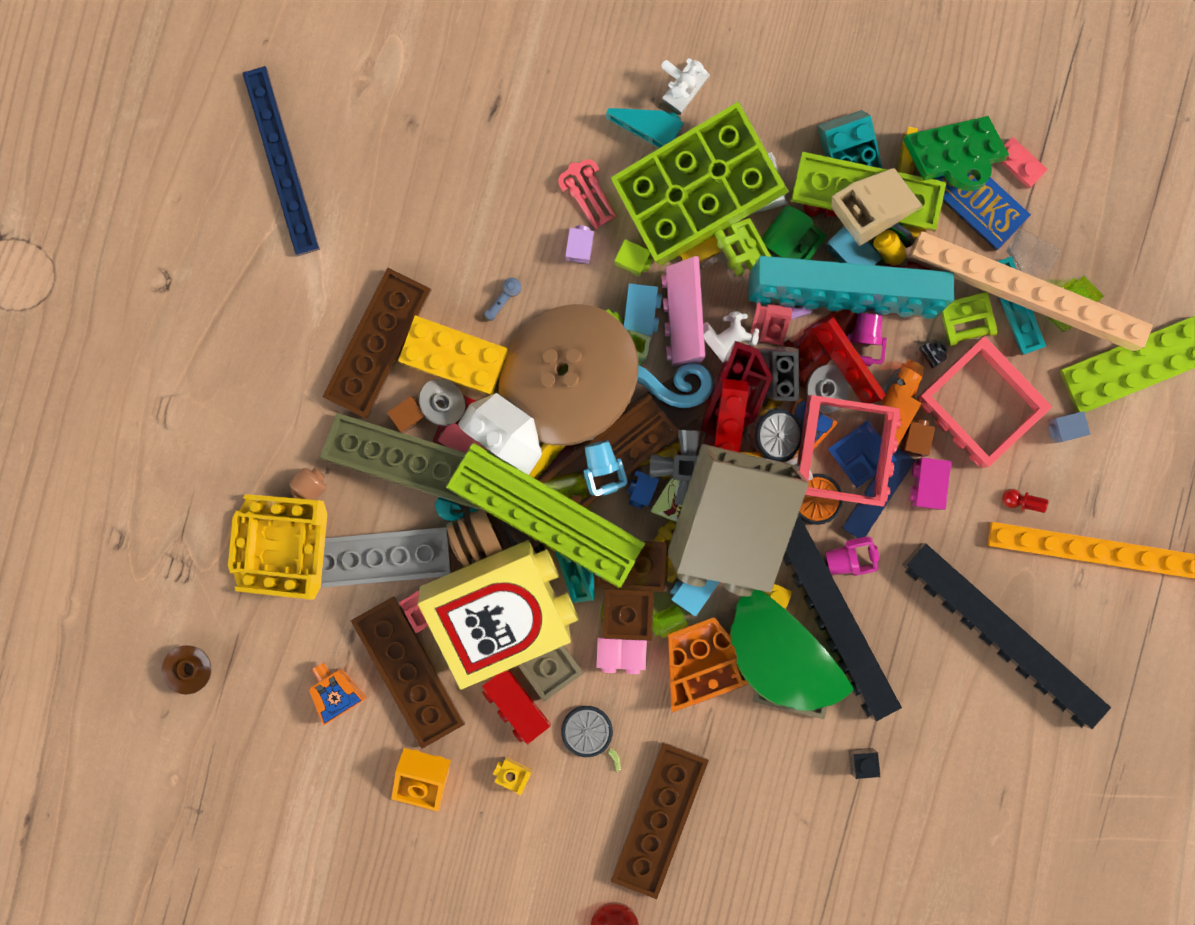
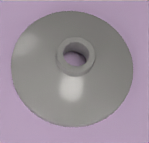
(834, 382)
(448, 396)

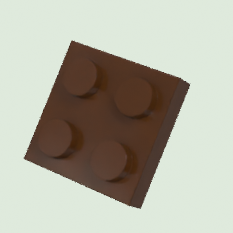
(628, 614)

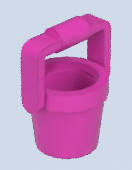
(869, 331)
(845, 561)

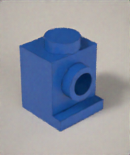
(642, 490)

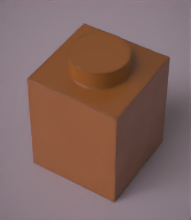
(407, 414)
(918, 438)

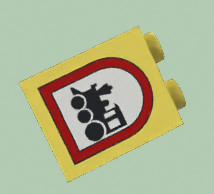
(497, 613)

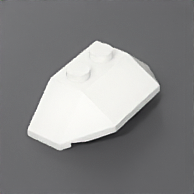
(503, 431)

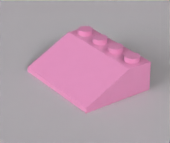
(684, 312)

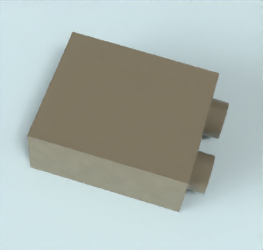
(736, 520)

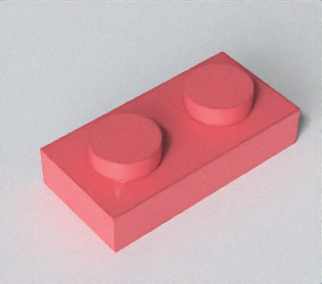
(1023, 163)

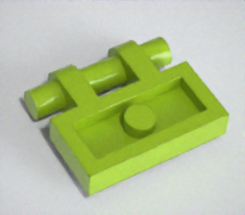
(747, 242)

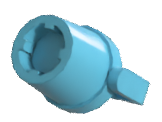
(601, 462)

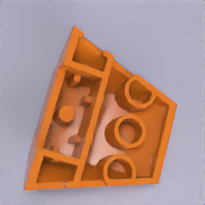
(701, 664)

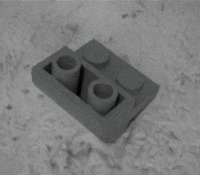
(784, 367)

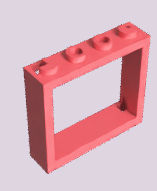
(1010, 375)
(888, 446)

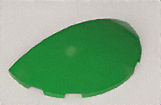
(783, 657)

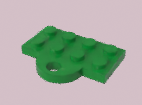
(958, 151)

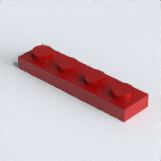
(848, 361)

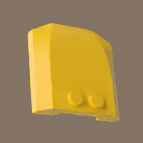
(278, 546)

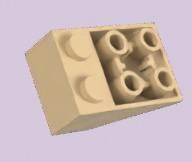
(874, 204)

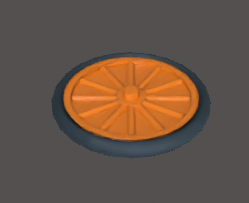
(820, 509)

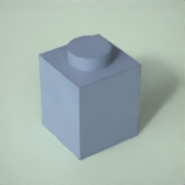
(1068, 427)

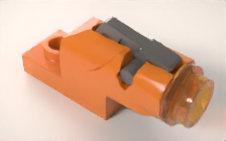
(900, 391)

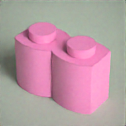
(621, 654)

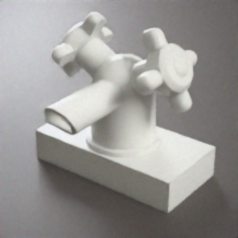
(686, 84)
(722, 342)

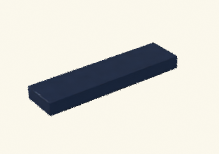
(865, 515)

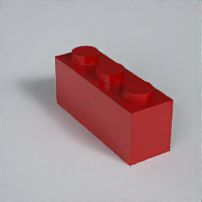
(731, 415)
(515, 706)

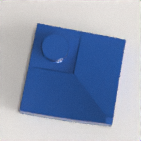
(859, 453)

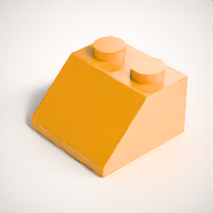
(420, 779)

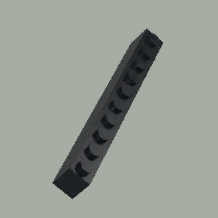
(839, 625)
(1005, 635)

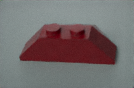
(740, 364)

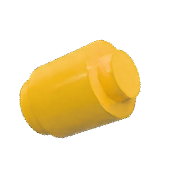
(890, 247)

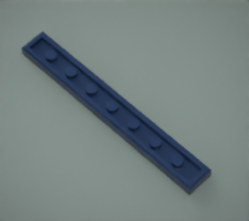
(281, 161)

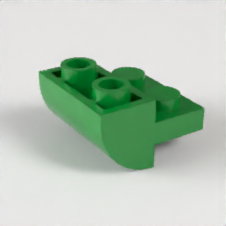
(793, 235)

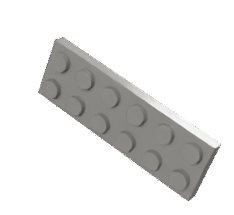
(386, 557)

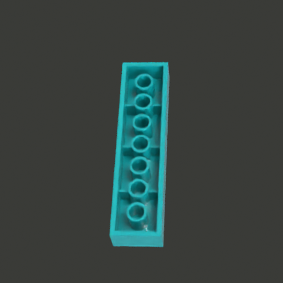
(850, 287)

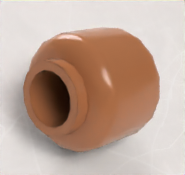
(307, 484)

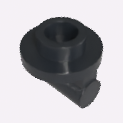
(934, 352)

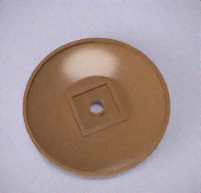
(598, 378)

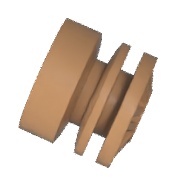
(474, 539)

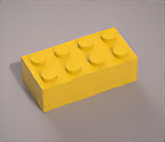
(453, 355)

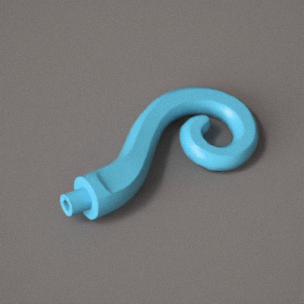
(682, 401)

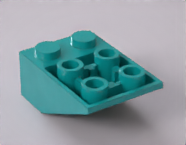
(851, 139)

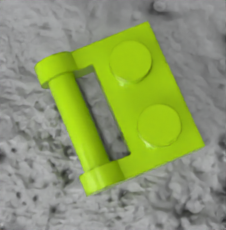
(968, 310)

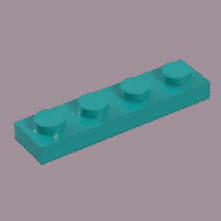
(1022, 322)

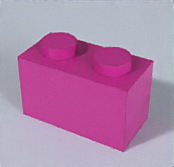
(930, 483)

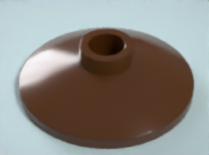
(175, 674)

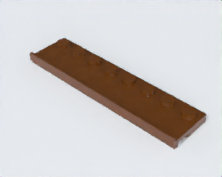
(633, 439)

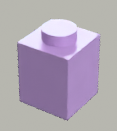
(579, 244)

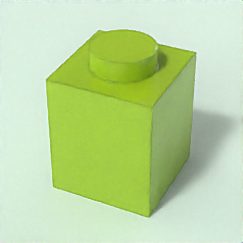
(633, 258)

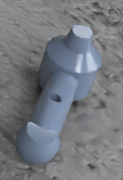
(511, 288)

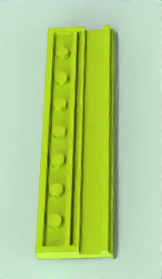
(546, 515)

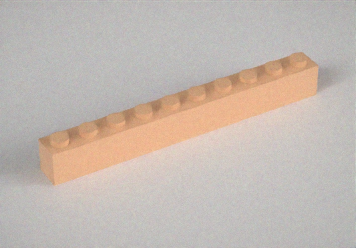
(1030, 292)

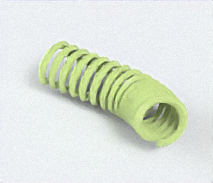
(614, 759)

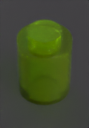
(668, 621)

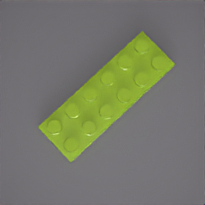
(823, 177)
(1128, 371)

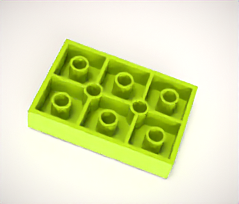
(699, 184)

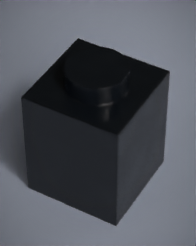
(864, 763)

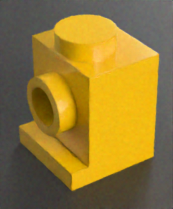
(521, 773)

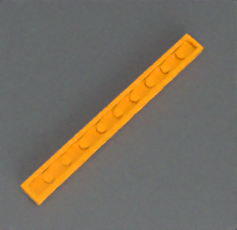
(1091, 550)

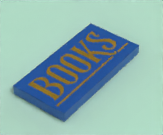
(987, 210)

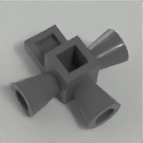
(681, 466)

